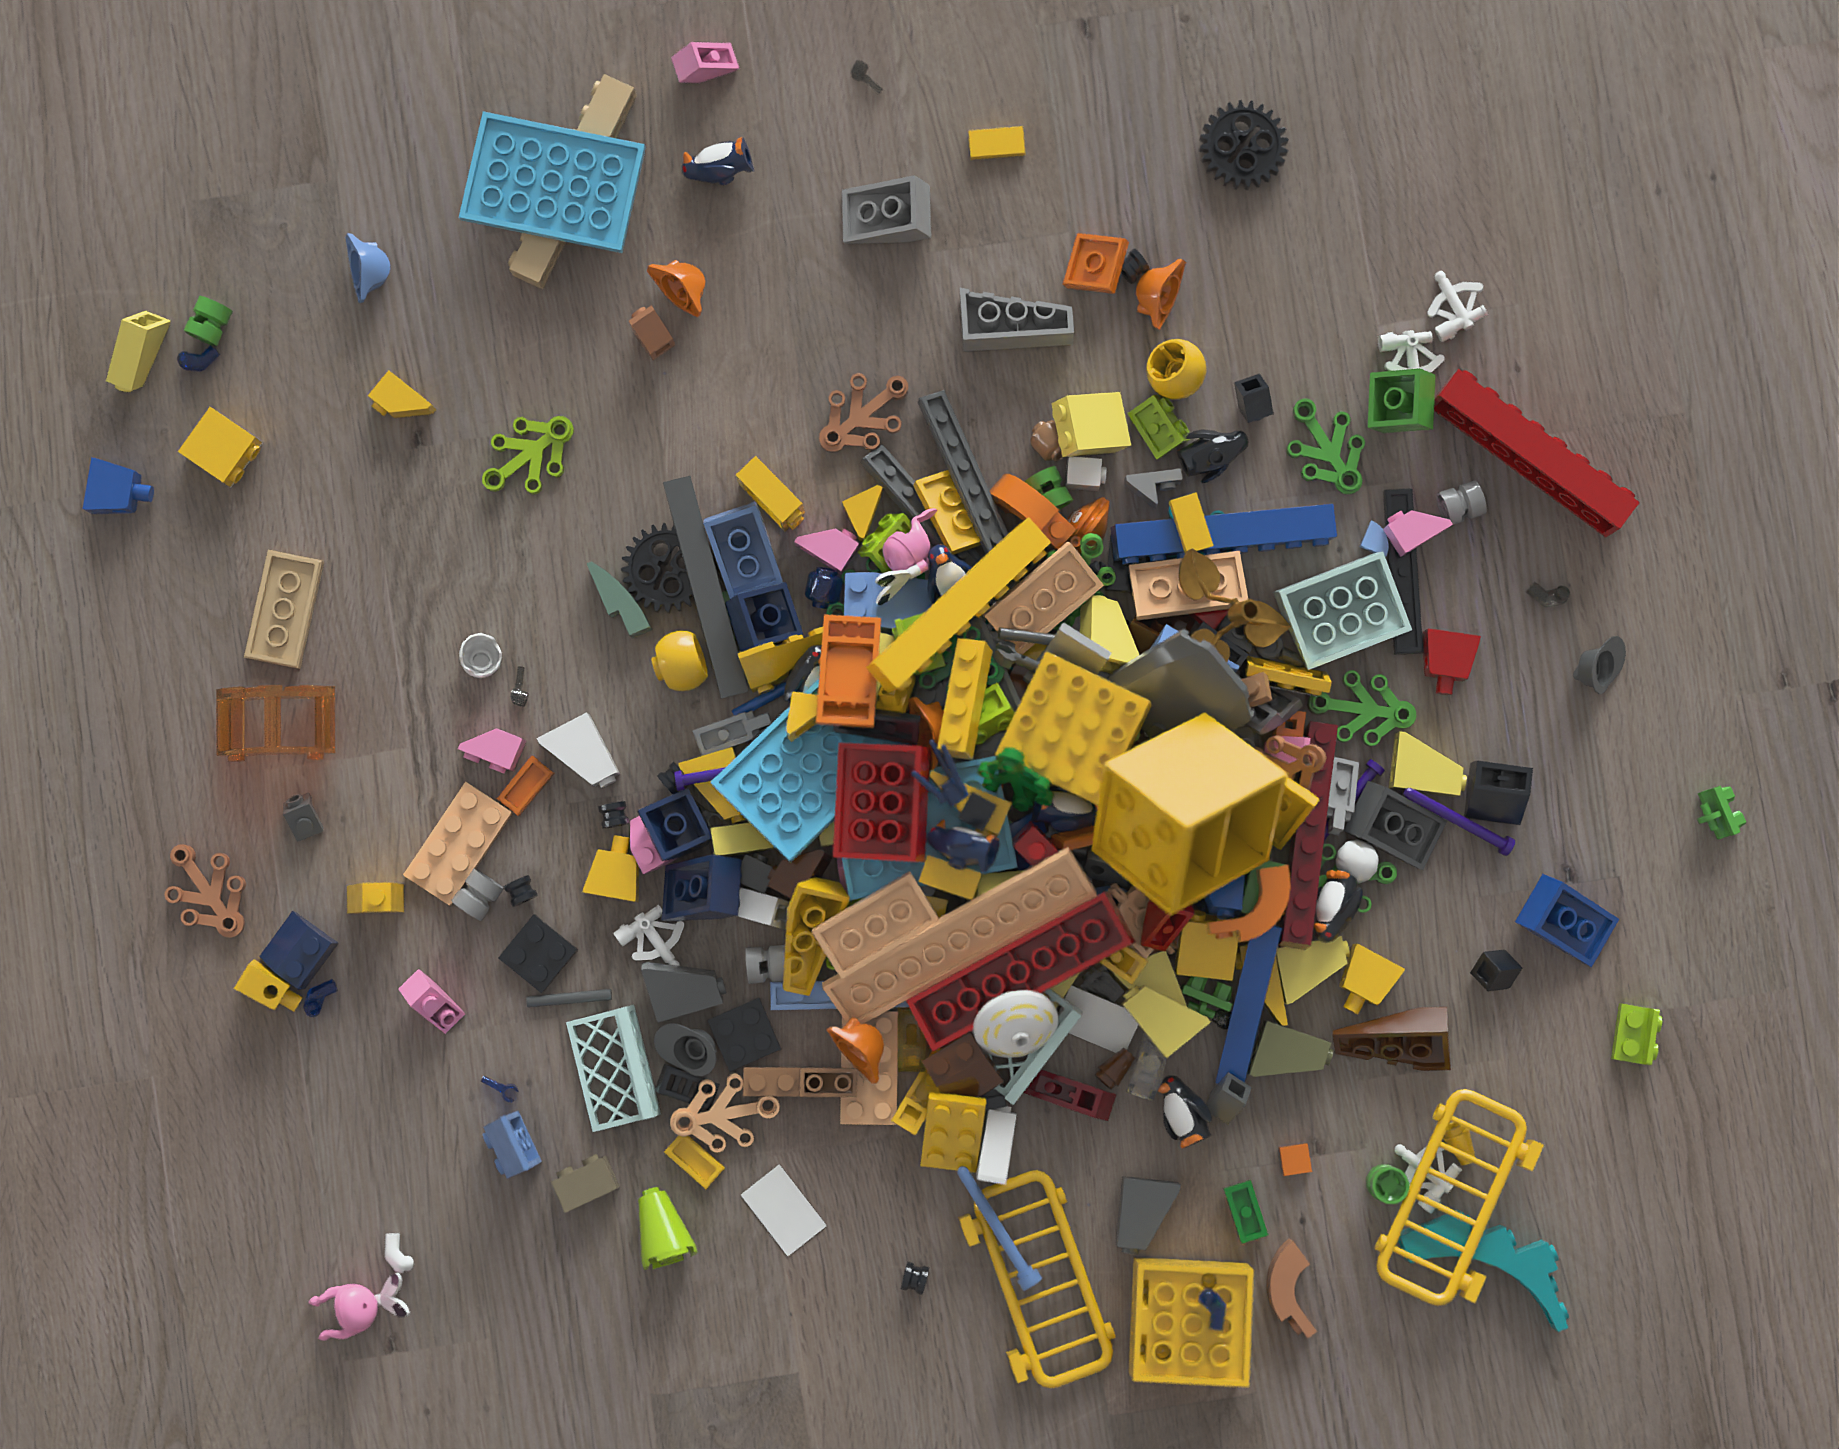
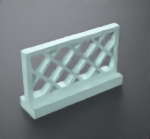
(1037, 1059)
(636, 1061)

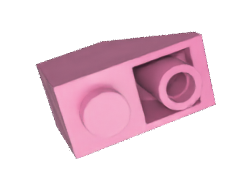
(495, 747)
(431, 1001)

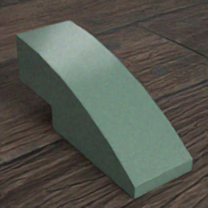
(619, 601)

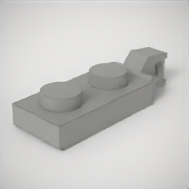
(729, 731)
(1342, 794)

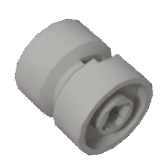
(1464, 502)
(477, 894)
(775, 958)

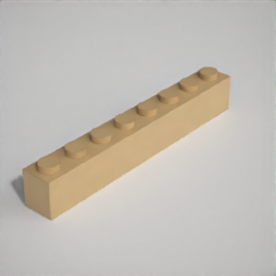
(602, 117)

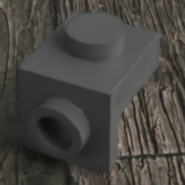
(302, 816)

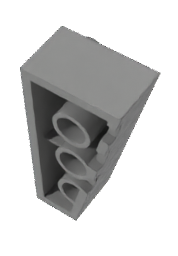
(1011, 323)

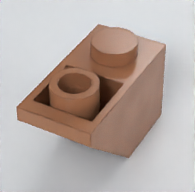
(651, 332)

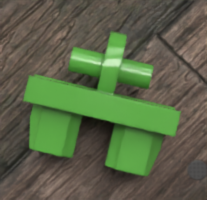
(1718, 812)
(1219, 999)

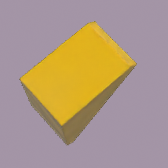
(862, 509)
(801, 714)

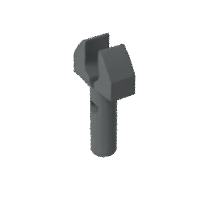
(1006, 656)

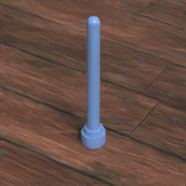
(1026, 1274)

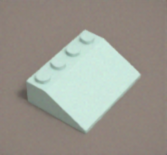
(1343, 610)

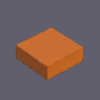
(1295, 1159)

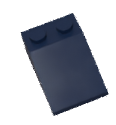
(702, 889)

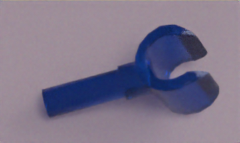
(500, 1087)

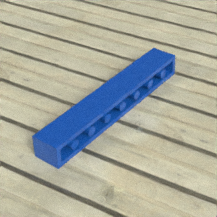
(1228, 532)

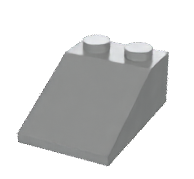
(887, 212)

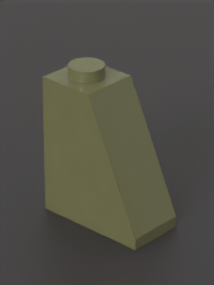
(1287, 1051)

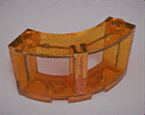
(231, 721)

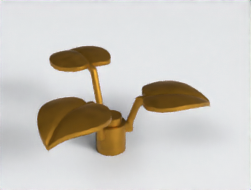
(1262, 623)

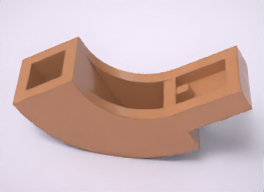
(1281, 1280)

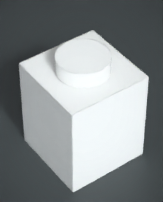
(1085, 473)

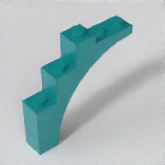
(1496, 1247)

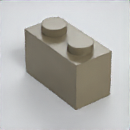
(584, 1183)

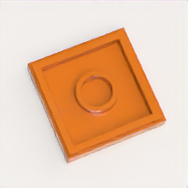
(1096, 263)

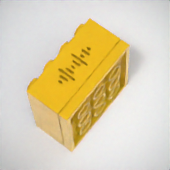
(1074, 725)
(1172, 1328)

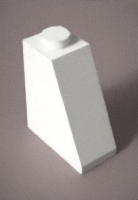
(582, 750)
(763, 908)
(996, 1145)

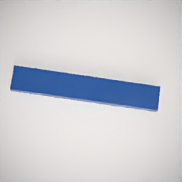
(1249, 1004)

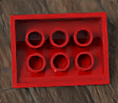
(880, 802)

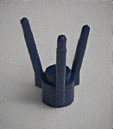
(953, 789)

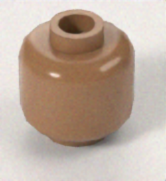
(1045, 441)

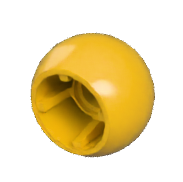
(1176, 369)
(680, 661)

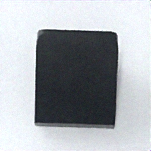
(977, 811)

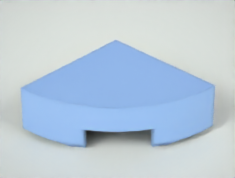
(1375, 539)

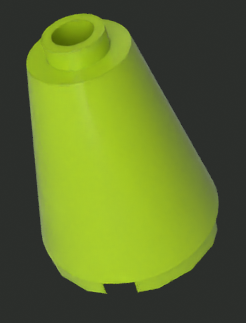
(662, 1231)

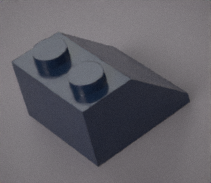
(763, 616)
(675, 826)
(298, 951)

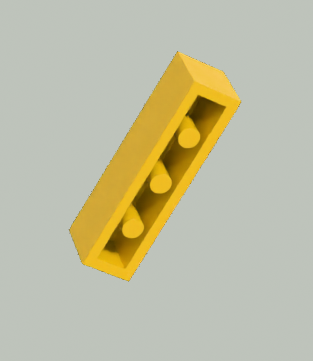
(965, 698)

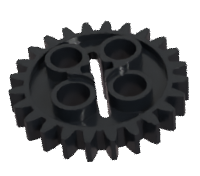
(1262, 159)
(643, 557)

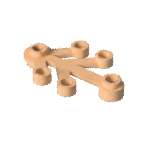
(719, 1114)

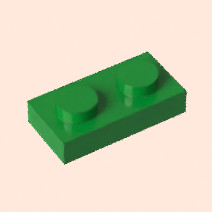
(1245, 1211)

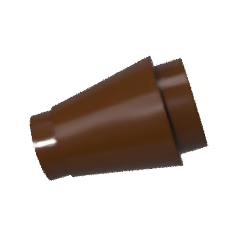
(1115, 1068)

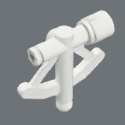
(1463, 317)
(1411, 343)
(645, 924)
(1437, 1186)

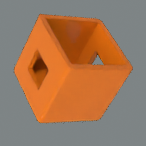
(1298, 726)

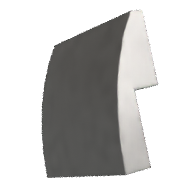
(1275, 712)

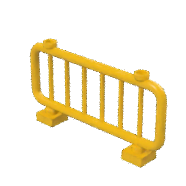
(1527, 1156)
(1030, 1360)

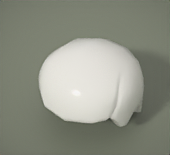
(480, 655)
(1357, 859)

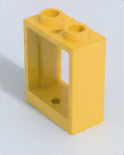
(771, 494)

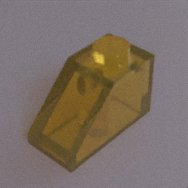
(910, 1042)

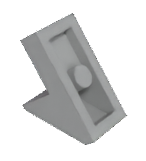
(1145, 484)

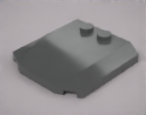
(1183, 682)

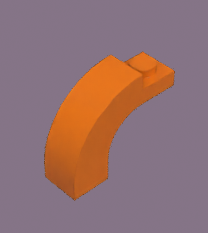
(1024, 501)
(1270, 905)

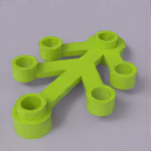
(531, 451)

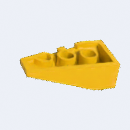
(771, 663)
(810, 906)

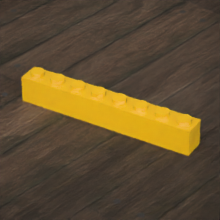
(958, 605)

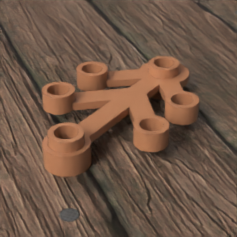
(860, 416)
(1301, 754)
(210, 894)

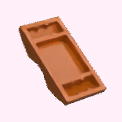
(845, 685)

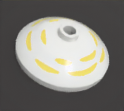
(1015, 1024)

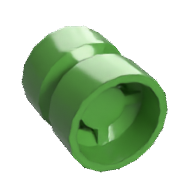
(208, 321)
(1059, 495)
(1387, 1184)

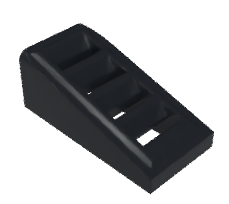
(683, 1096)

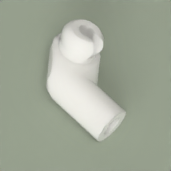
(393, 1256)

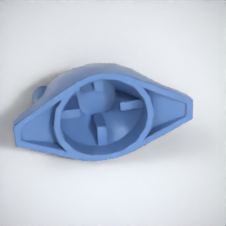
(367, 265)

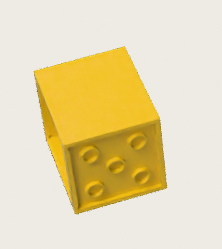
(1187, 812)

